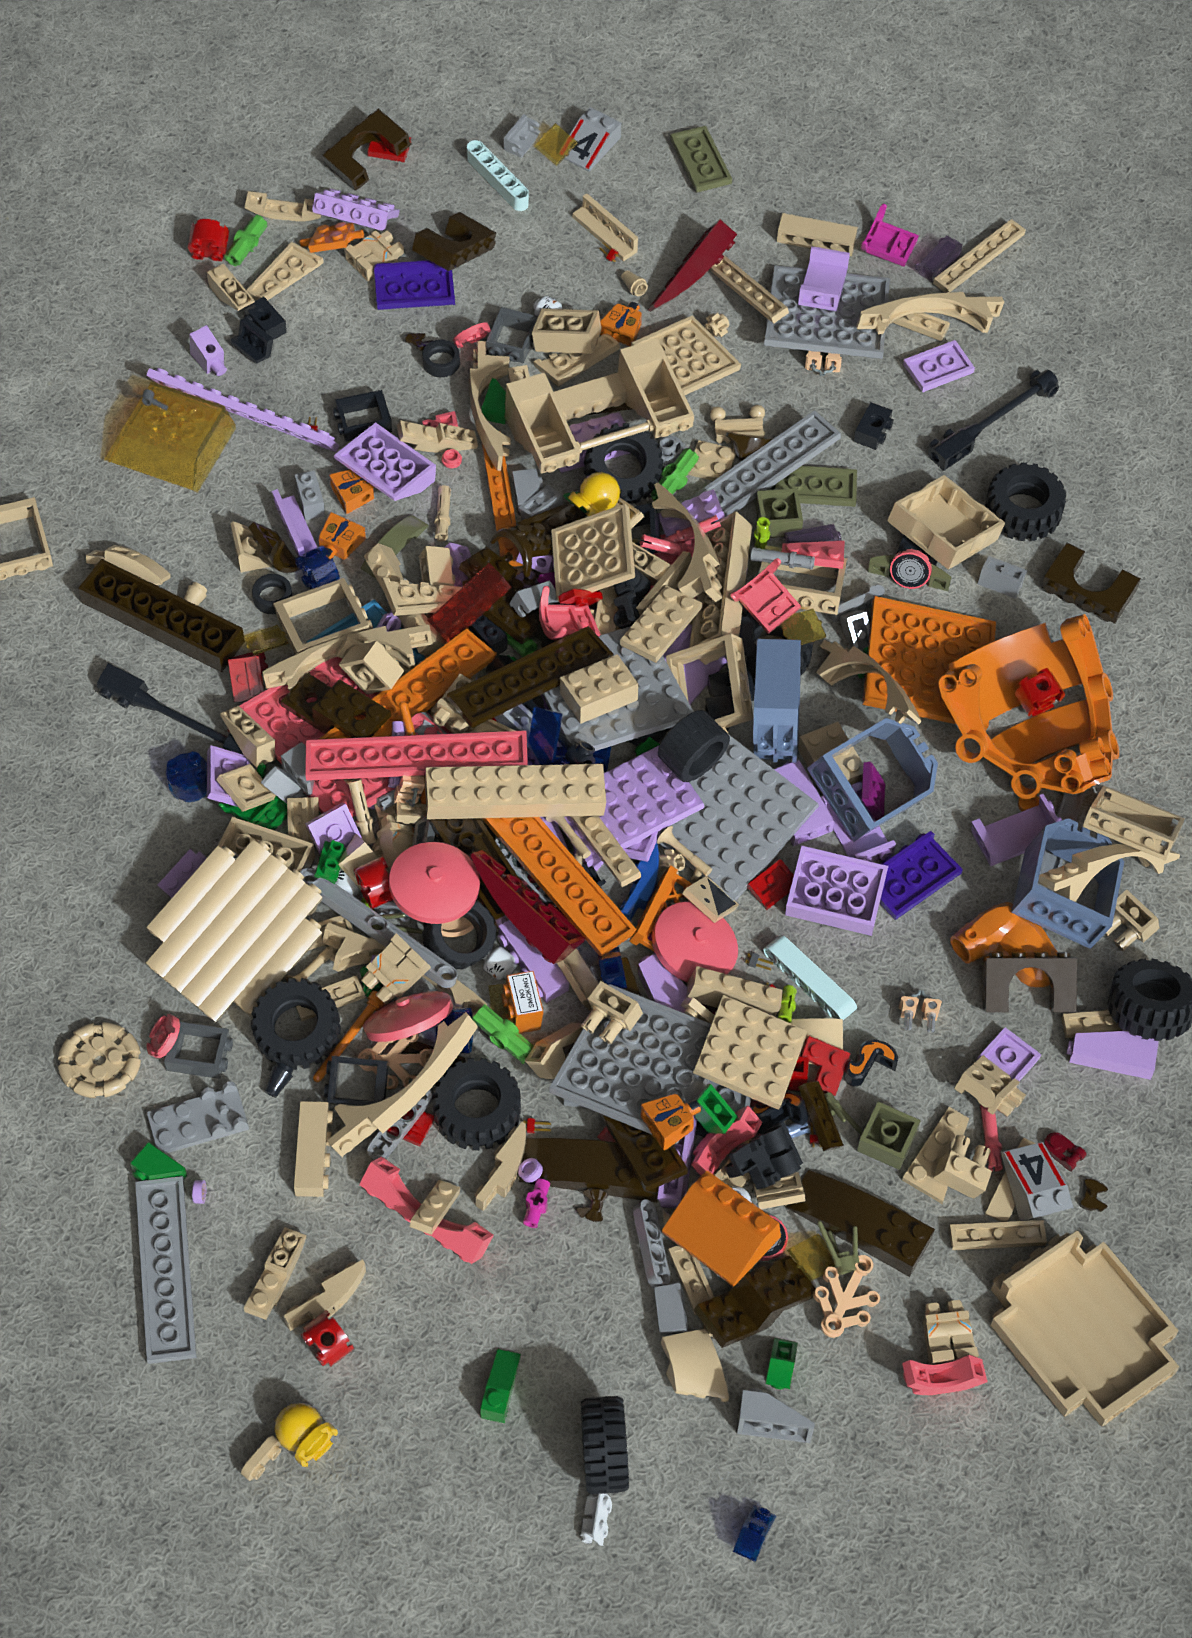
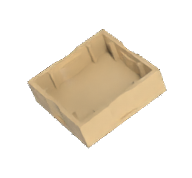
(946, 522)

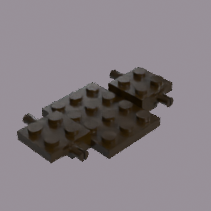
(501, 612)

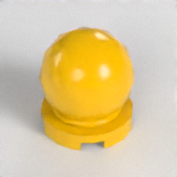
(597, 493)
(302, 1431)

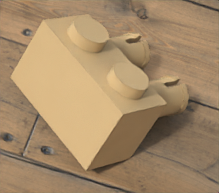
(1136, 917)
(613, 1005)
(961, 1173)

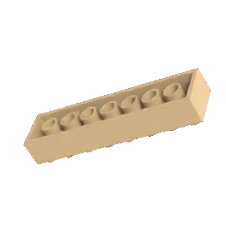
(723, 617)
(515, 791)

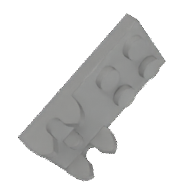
(198, 1119)

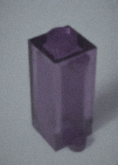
(939, 258)
(814, 534)

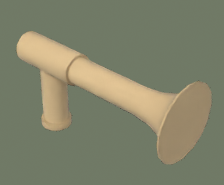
(581, 849)
(700, 866)
(325, 955)

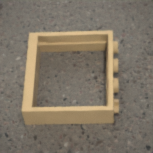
(17, 511)
(813, 598)
(313, 599)
(737, 673)
(1133, 822)

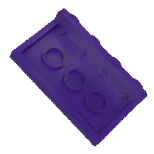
(413, 285)
(916, 874)

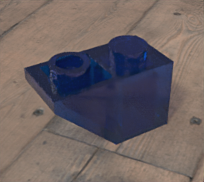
(612, 968)
(754, 1533)

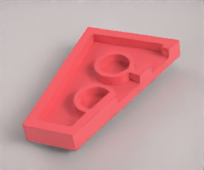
(826, 552)

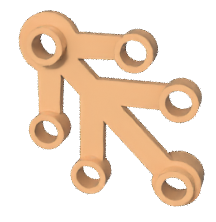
(395, 1059)
(844, 1299)

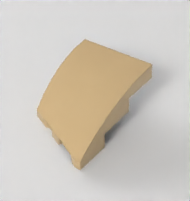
(823, 1029)
(694, 1365)

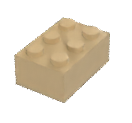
(566, 331)
(598, 688)
(825, 739)

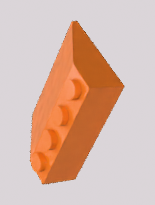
(721, 1228)

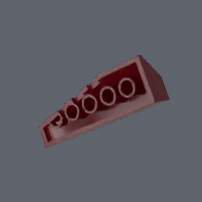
(698, 261)
(540, 924)

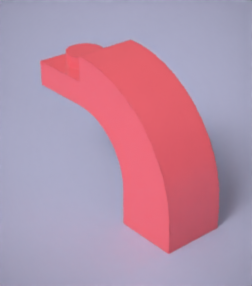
(716, 1146)
(945, 1377)

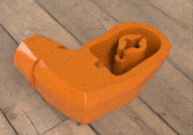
(1007, 933)

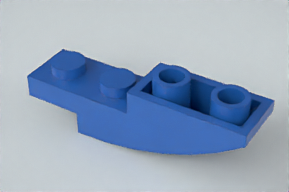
(643, 887)

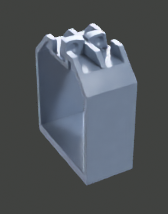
(777, 699)
(842, 795)
(1059, 912)

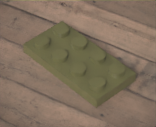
(701, 159)
(823, 485)

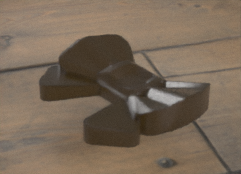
(415, 339)
(1090, 1202)
(594, 1212)

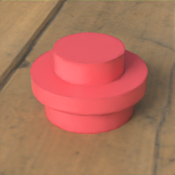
(451, 458)

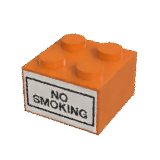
(523, 1001)

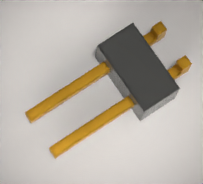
(754, 959)

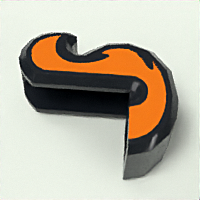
(867, 1054)
(791, 1107)

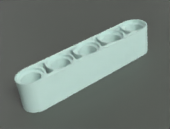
(497, 175)
(810, 978)

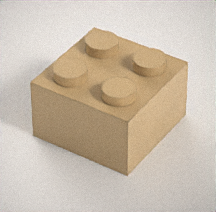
(371, 667)

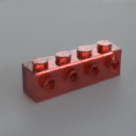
(469, 603)

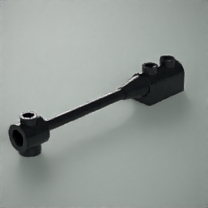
(961, 442)
(133, 692)
(576, 753)

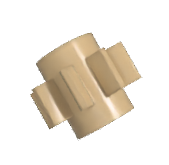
(717, 324)
(672, 858)

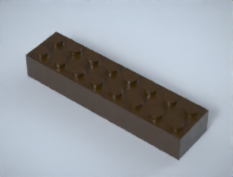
(161, 615)

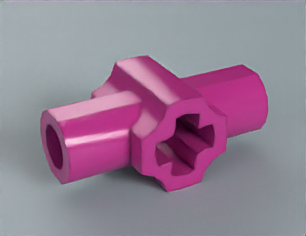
(534, 1211)

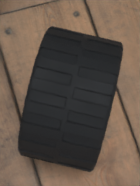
(693, 746)
(486, 936)

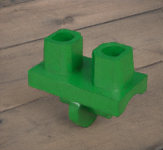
(328, 865)

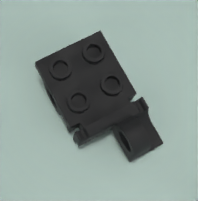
(631, 596)
(766, 1157)

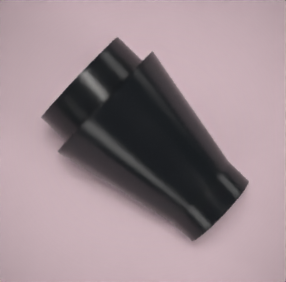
(278, 1079)

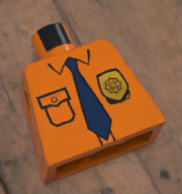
(623, 323)
(351, 490)
(341, 536)
(669, 1118)

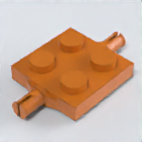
(331, 237)

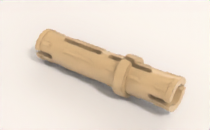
(442, 519)
(363, 820)

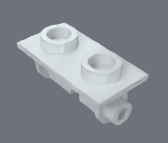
(596, 1528)

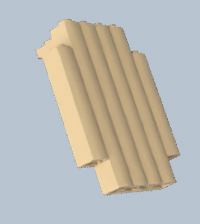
(235, 929)
(1083, 1328)

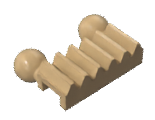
(747, 427)

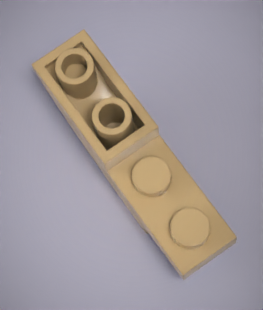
(436, 439)
(132, 562)
(507, 1159)
(276, 1274)
(336, 1292)

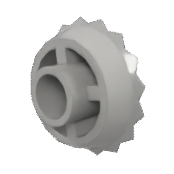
(671, 448)

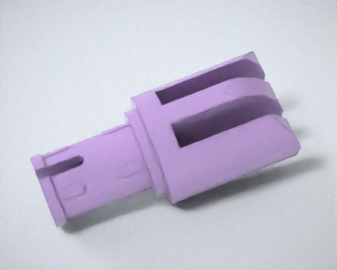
(390, 621)

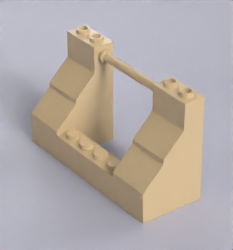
(642, 382)

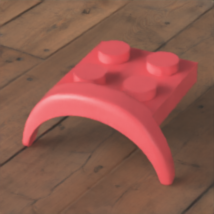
(767, 598)
(563, 620)

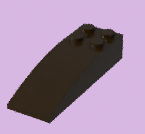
(472, 836)
(586, 1165)
(881, 1228)

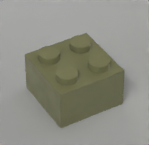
(782, 510)
(888, 1135)

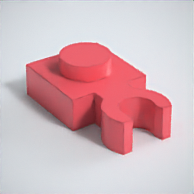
(447, 418)

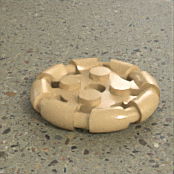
(96, 1047)

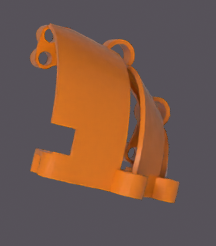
(987, 687)

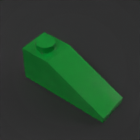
(500, 1386)

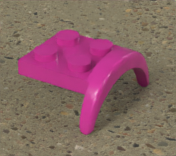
(889, 241)

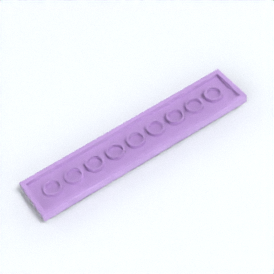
(246, 410)

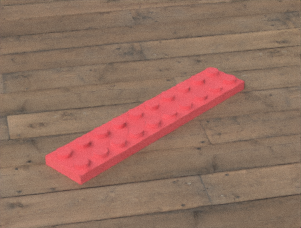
(411, 754)

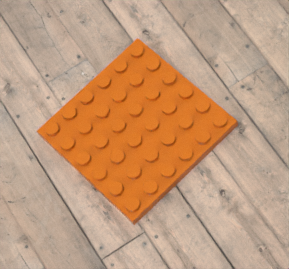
(915, 649)

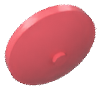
(434, 882)
(688, 939)
(408, 1016)

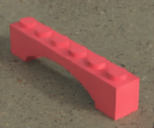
(385, 1183)

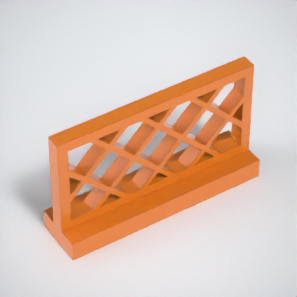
(656, 904)

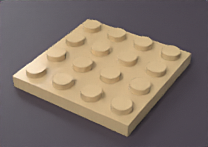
(693, 354)
(594, 551)
(750, 1052)

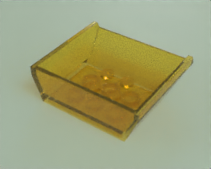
(173, 443)

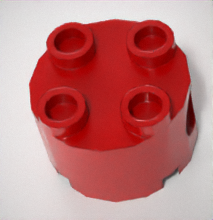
(208, 240)
(1039, 692)
(374, 882)
(322, 1325)

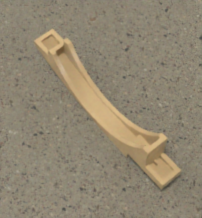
(972, 310)
(479, 379)
(701, 571)
(396, 643)
(849, 662)
(1074, 876)
(358, 950)
(364, 1120)

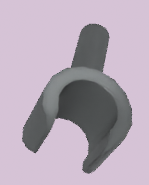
(148, 399)

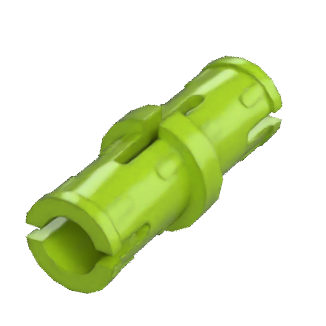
(762, 533)
(788, 1003)

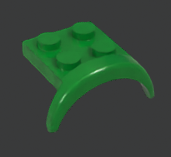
(267, 815)

